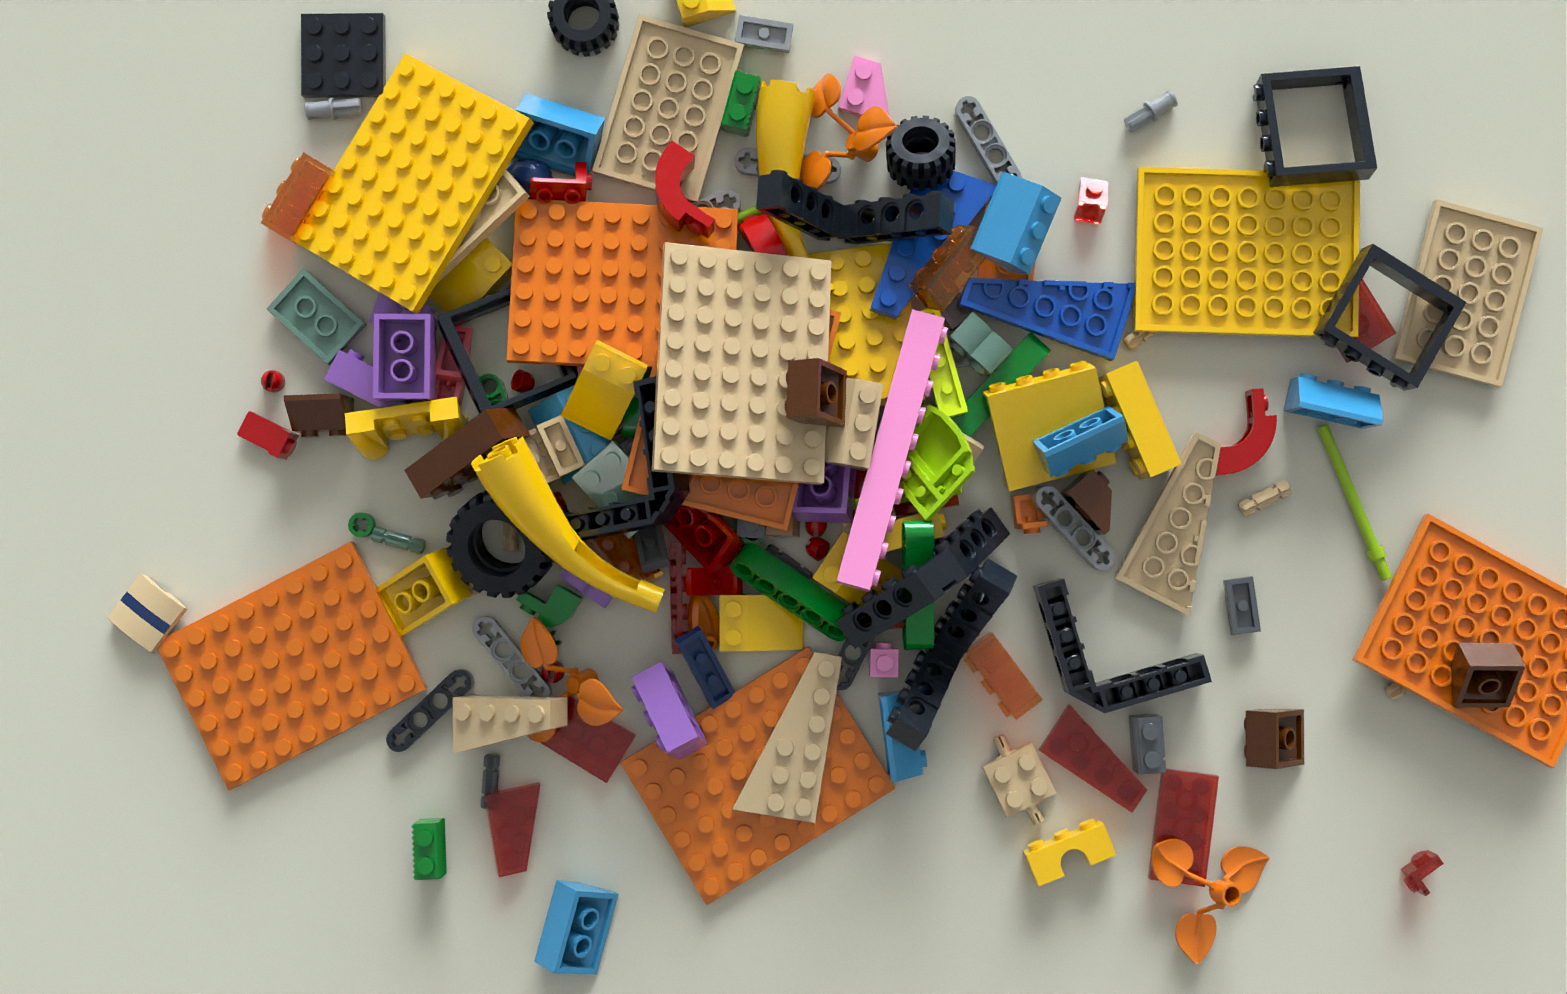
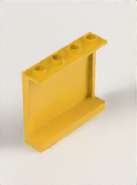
(1036, 408)

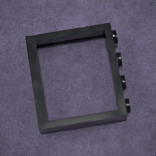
(1358, 121)
(1412, 281)
(468, 312)

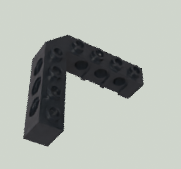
(825, 218)
(665, 489)
(949, 565)
(953, 637)
(1116, 691)

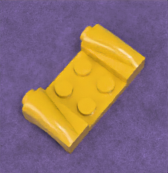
(373, 427)

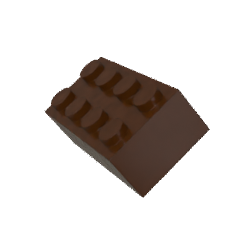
(449, 463)

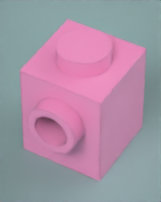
(883, 660)

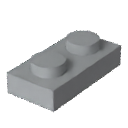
(764, 34)

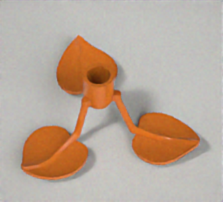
(872, 128)
(595, 702)
(1242, 870)

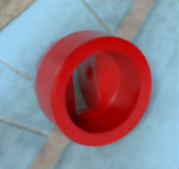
(522, 381)
(277, 382)
(819, 527)
(817, 548)
(557, 675)

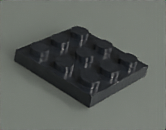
(343, 55)

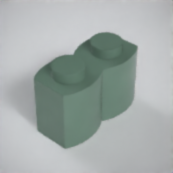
(979, 344)

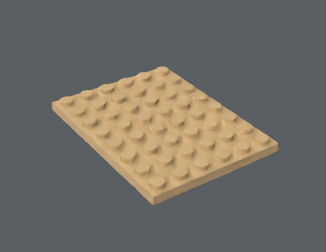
(724, 363)

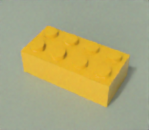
(1148, 438)

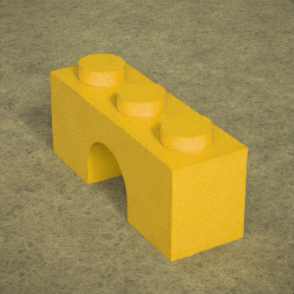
(1046, 856)

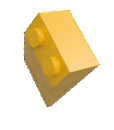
(473, 278)
(603, 390)
(829, 569)
(423, 591)
(757, 624)

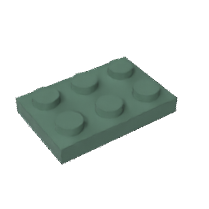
(316, 316)
(604, 477)

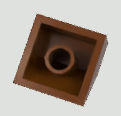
(816, 392)
(318, 413)
(1091, 499)
(1485, 674)
(1274, 738)

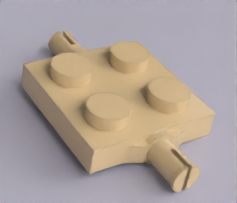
(1018, 779)

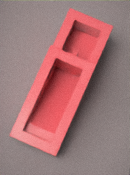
(448, 378)

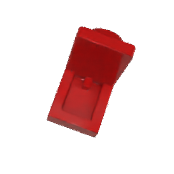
(563, 189)
(268, 435)
(721, 582)

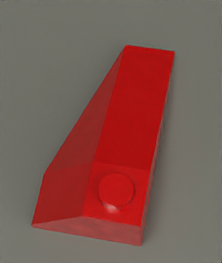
(705, 537)

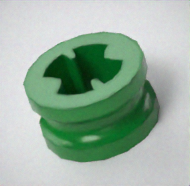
(361, 516)

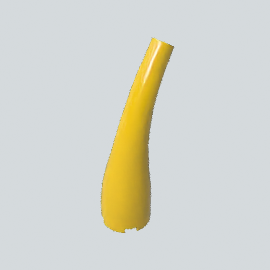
(781, 141)
(526, 499)

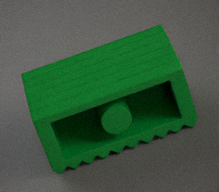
(741, 104)
(429, 849)

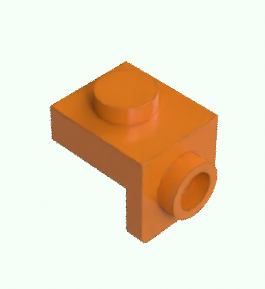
(1026, 515)

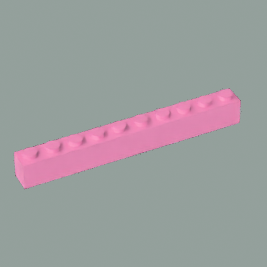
(890, 451)

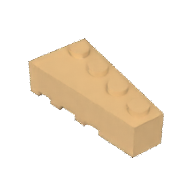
(496, 719)

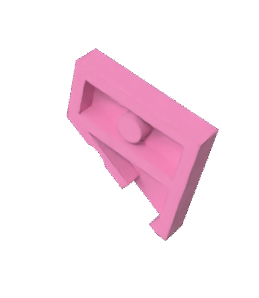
(863, 88)

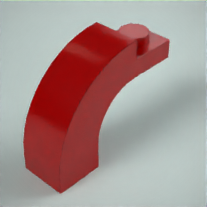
(670, 173)
(761, 235)
(1255, 440)

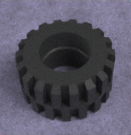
(583, 40)
(921, 169)

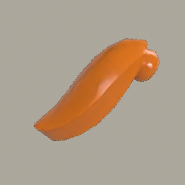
(703, 614)

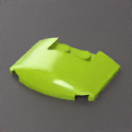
(938, 463)

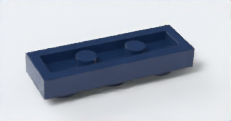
(705, 667)

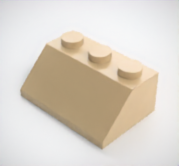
(853, 444)

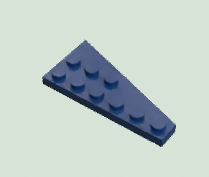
(911, 255)
(1064, 311)

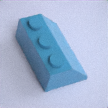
(559, 135)
(1015, 223)
(1333, 402)
(1081, 441)
(587, 442)
(901, 760)
(575, 928)

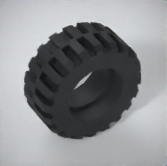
(479, 565)

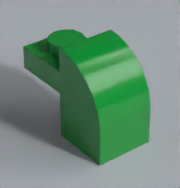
(556, 611)

